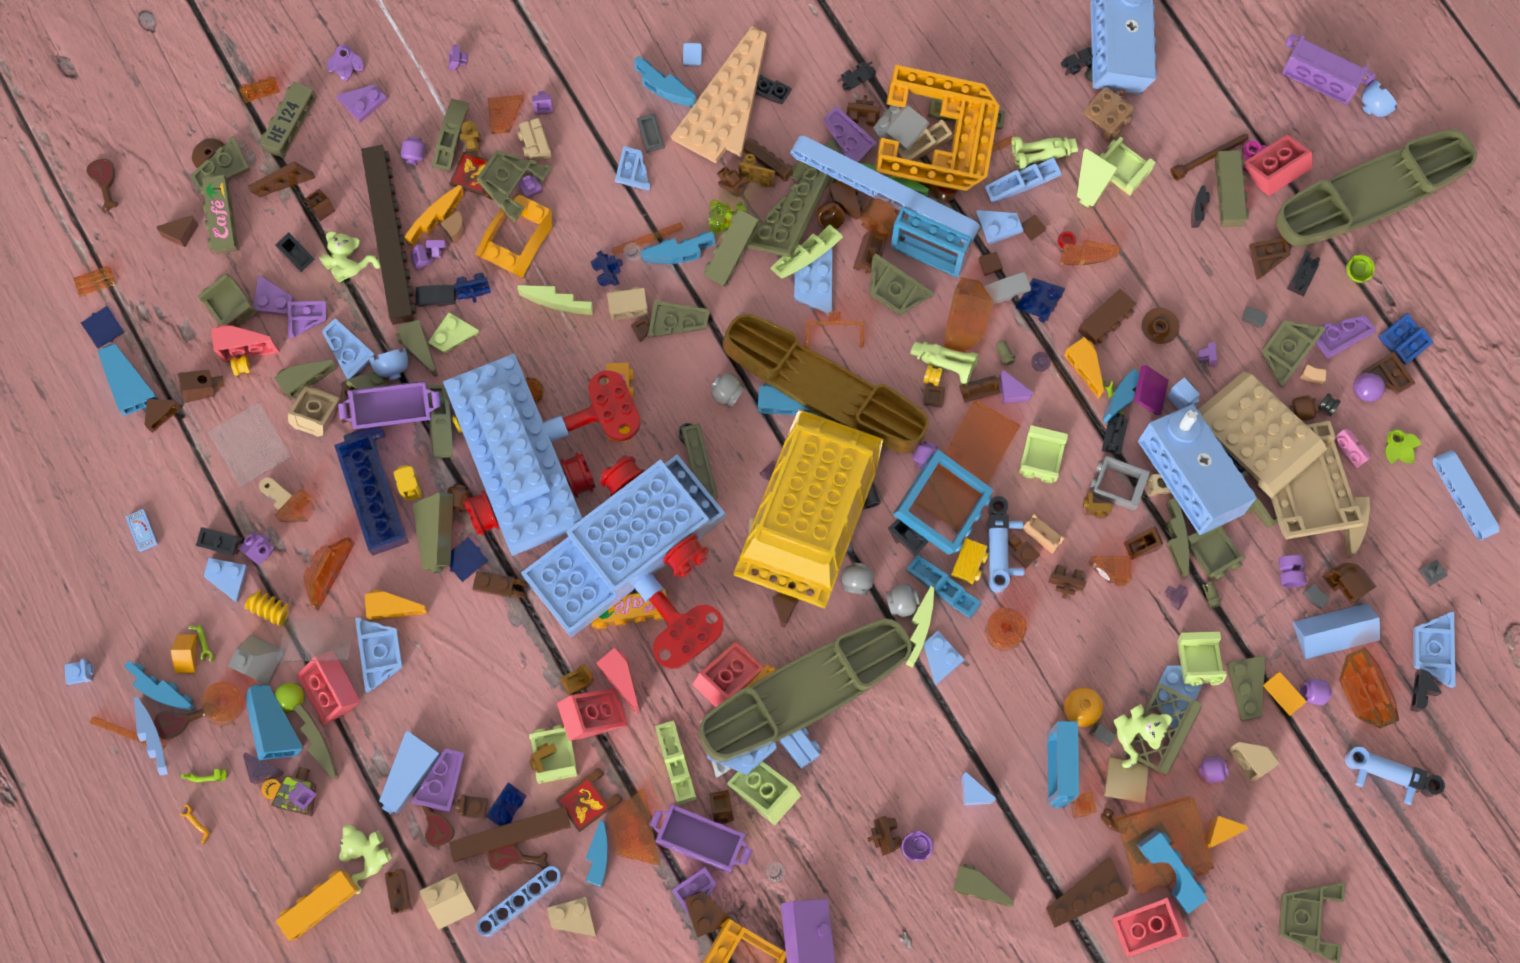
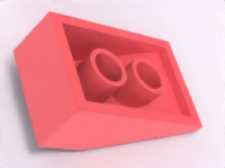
(235, 342)
(617, 672)
(727, 674)
(591, 714)
(1150, 926)

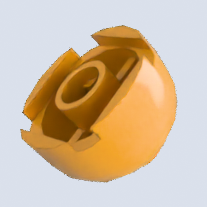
(1083, 706)

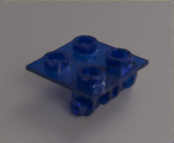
(1040, 299)
(506, 805)

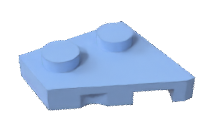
(632, 169)
(999, 225)
(226, 576)
(941, 657)

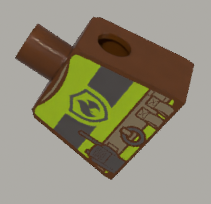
(288, 784)

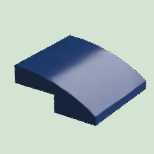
(1405, 339)

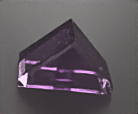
(259, 770)

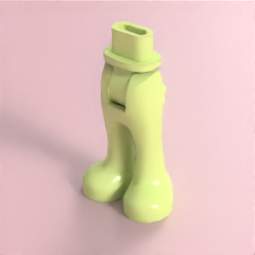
(1050, 148)
(939, 357)

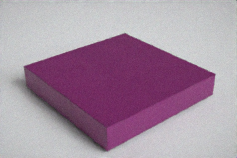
(1151, 390)

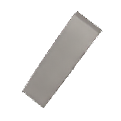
(1008, 287)

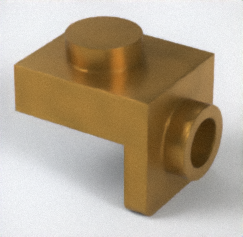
(1100, 510)
(577, 680)
(542, 752)

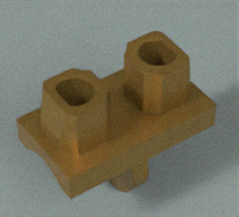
(470, 136)

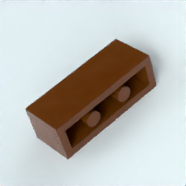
(1107, 317)

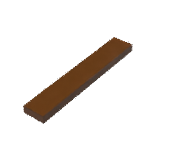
(509, 834)

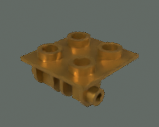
(756, 174)

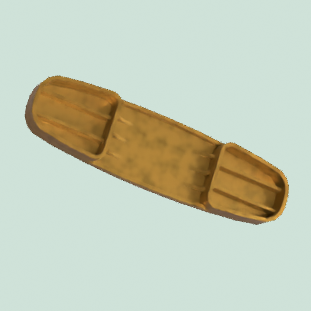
(824, 385)

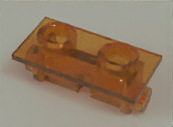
(260, 89)

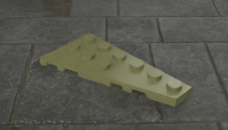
(790, 216)

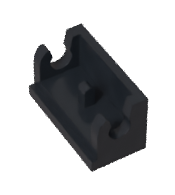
(1303, 274)
(219, 541)

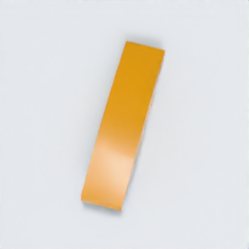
(437, 211)

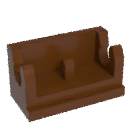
(871, 244)
(398, 891)

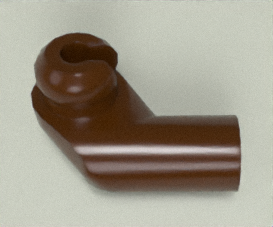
(1107, 818)

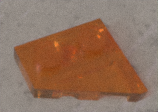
(503, 112)

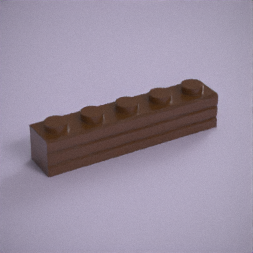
(768, 159)

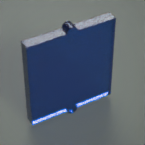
(102, 327)
(466, 559)

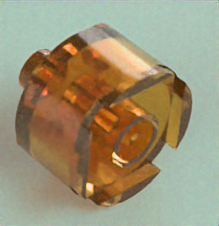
(879, 216)
(1016, 629)
(214, 695)

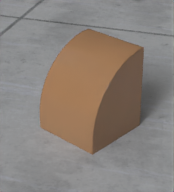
(454, 226)

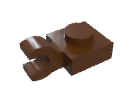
(1024, 553)

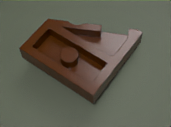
(1268, 255)
(1392, 372)

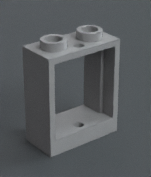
(1140, 474)

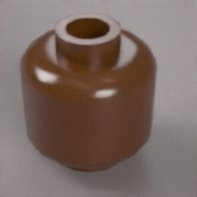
(1304, 407)
(459, 493)

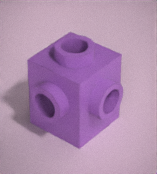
(257, 547)

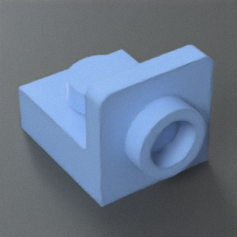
(78, 672)

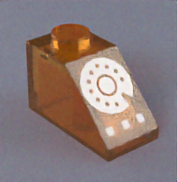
(1113, 568)

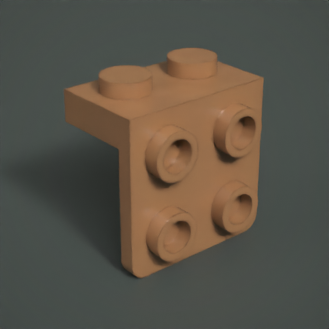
(1109, 113)

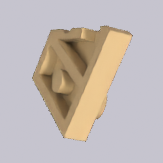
(572, 917)

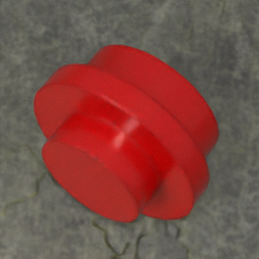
(1066, 238)

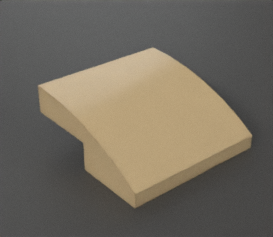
(1126, 783)

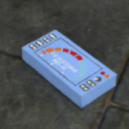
(141, 530)

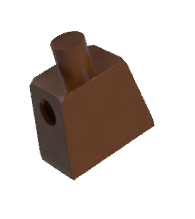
(198, 385)

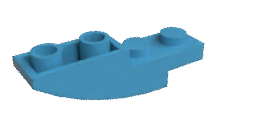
(667, 88)
(672, 253)
(161, 691)

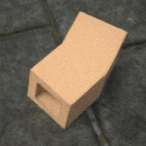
(1313, 375)

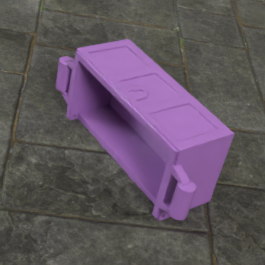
(1324, 70)
(388, 405)
(700, 838)

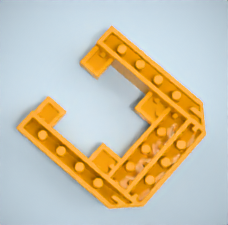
(973, 133)

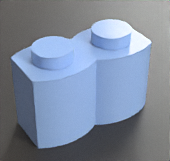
(1183, 394)

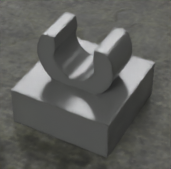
(1433, 572)

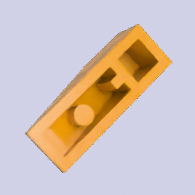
(1085, 361)
(386, 605)

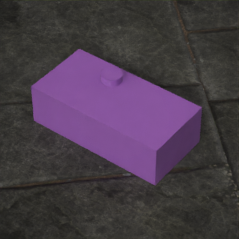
(807, 931)

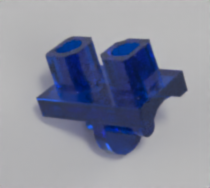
(610, 266)
(472, 288)

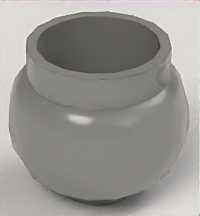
(726, 389)
(857, 578)
(902, 600)

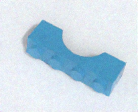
(1186, 891)

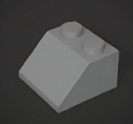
(901, 125)

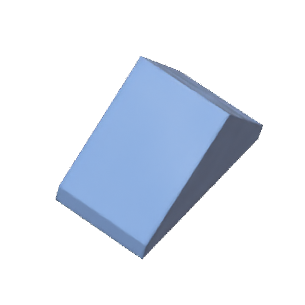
(975, 793)

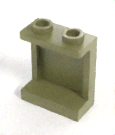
(227, 302)
(1215, 552)

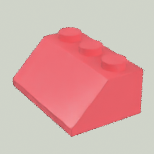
(1279, 164)
(328, 689)

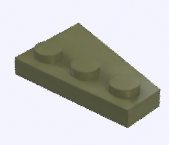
(226, 161)
(676, 318)
(1247, 685)

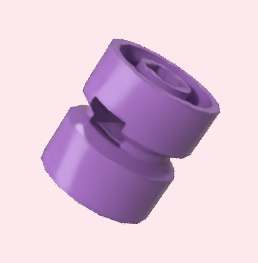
(1292, 571)

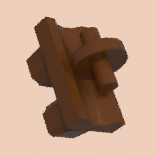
(864, 108)
(732, 181)
(1076, 582)
(882, 835)

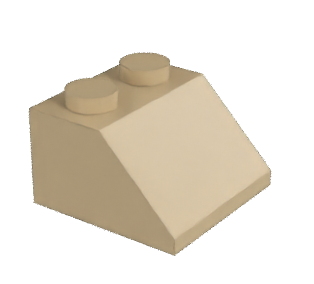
(1254, 759)
(447, 901)

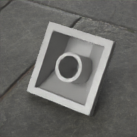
(255, 659)

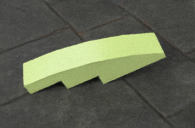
(807, 252)
(548, 297)
(922, 621)
(675, 762)

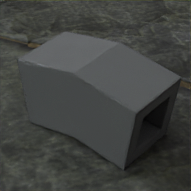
(1254, 317)
(1316, 596)
(1102, 734)

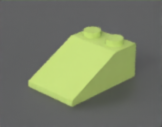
(765, 791)

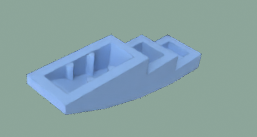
(1023, 180)
(148, 732)

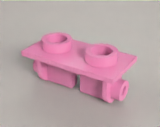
(1347, 442)

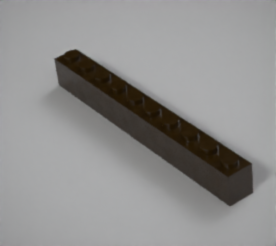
(387, 234)

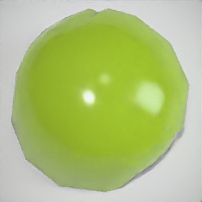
(1360, 268)
(289, 696)

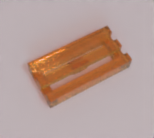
(93, 278)

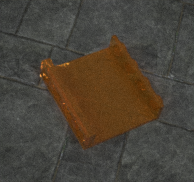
(1182, 825)

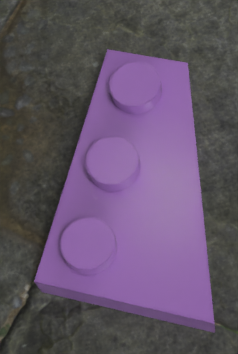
(848, 135)
(1344, 335)
(440, 784)

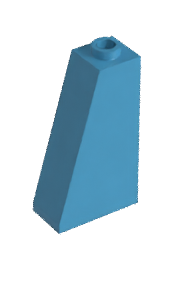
(124, 380)
(269, 725)

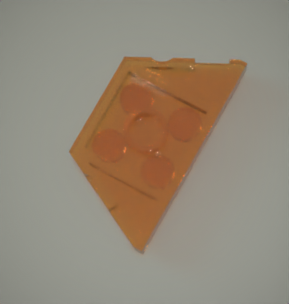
(632, 831)

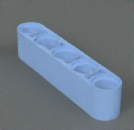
(1465, 495)
(509, 903)

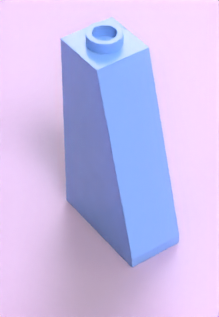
(408, 772)

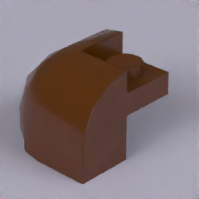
(1351, 580)

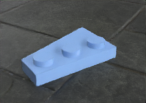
(348, 349)

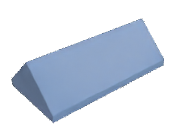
(1337, 630)

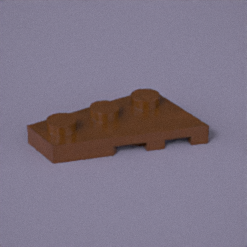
(283, 178)

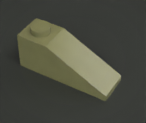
(415, 342)
(297, 377)
(975, 884)

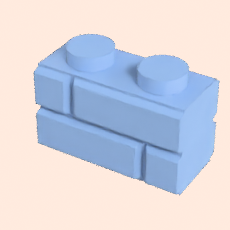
(801, 748)

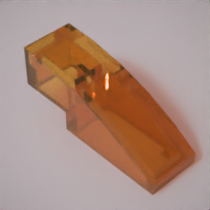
(1088, 253)

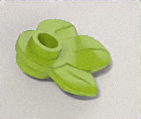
(1401, 449)

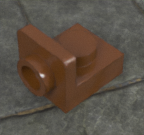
(472, 806)
(721, 807)

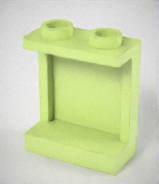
(1131, 166)
(1043, 454)
(1201, 658)
(562, 763)

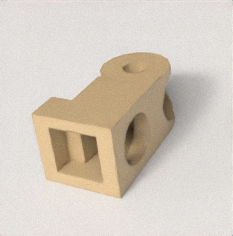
(1156, 485)
(273, 490)

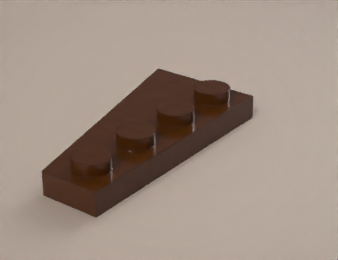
(1091, 892)

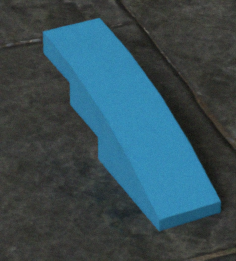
(943, 586)

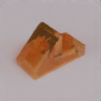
(290, 512)

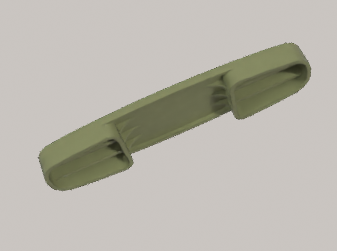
(1375, 188)
(804, 690)

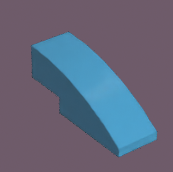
(1122, 395)
(599, 855)

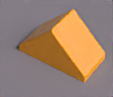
(184, 653)

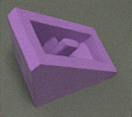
(1012, 390)

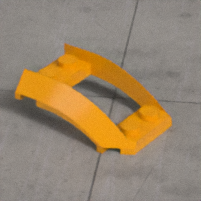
(506, 259)
(729, 938)

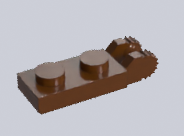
(498, 585)

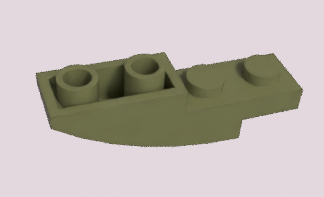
(450, 135)
(440, 424)

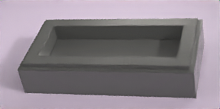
(650, 133)

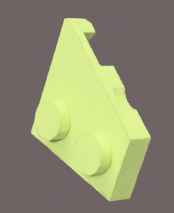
(451, 333)

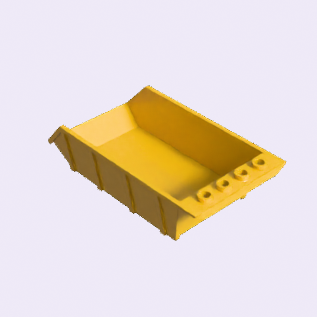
(810, 508)

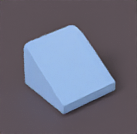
(692, 54)

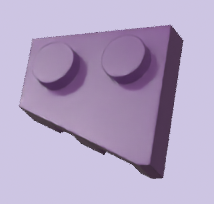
(362, 101)
(270, 298)
(305, 315)
(695, 883)

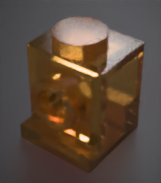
(1083, 805)

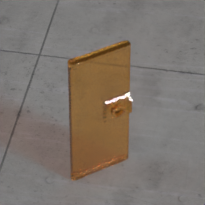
(978, 449)

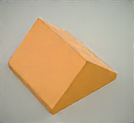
(1222, 829)

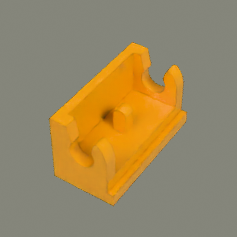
(1284, 693)

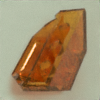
(967, 315)
(325, 569)
(1368, 689)

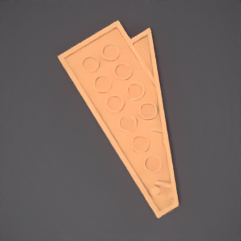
(725, 107)

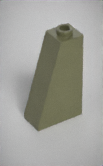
(434, 530)

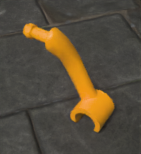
(196, 823)

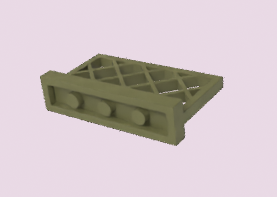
(1180, 734)

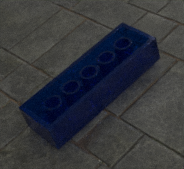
(371, 494)

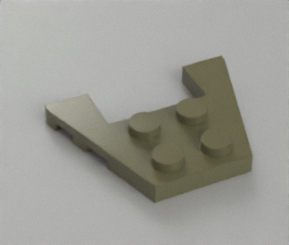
(502, 176)
(1302, 919)

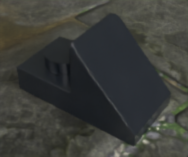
(294, 252)
(907, 537)
(1423, 685)

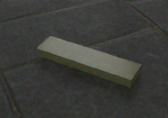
(698, 457)

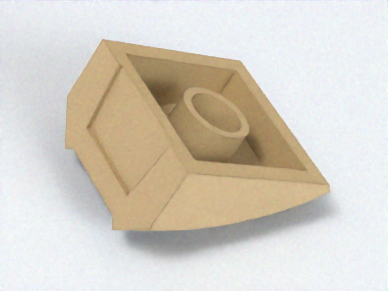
(313, 410)

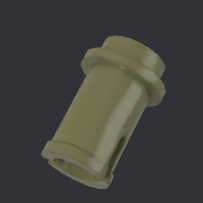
(1005, 353)
(1212, 595)

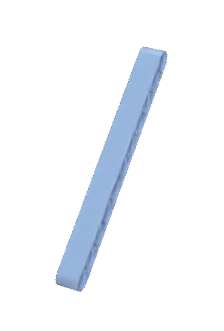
(879, 185)

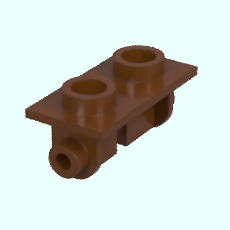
(980, 388)

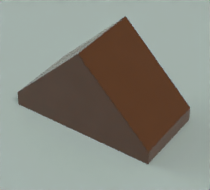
(320, 204)
(179, 230)
(159, 412)
(1144, 543)
(784, 607)

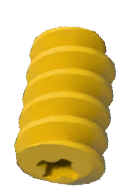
(267, 608)

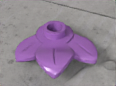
(346, 64)

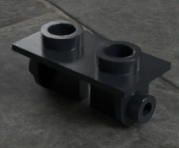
(1074, 65)
(850, 79)
(1115, 434)

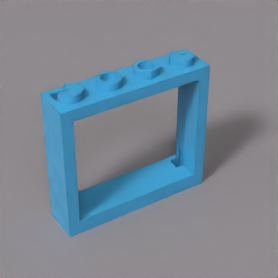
(933, 232)
(923, 529)
(1063, 764)

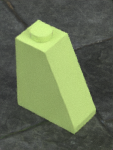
(1094, 177)

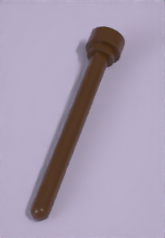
(1179, 171)

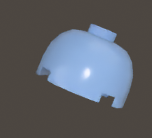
(1378, 100)
(390, 363)

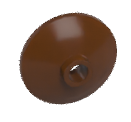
(199, 153)
(1164, 319)

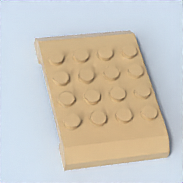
(1261, 433)
(1319, 496)

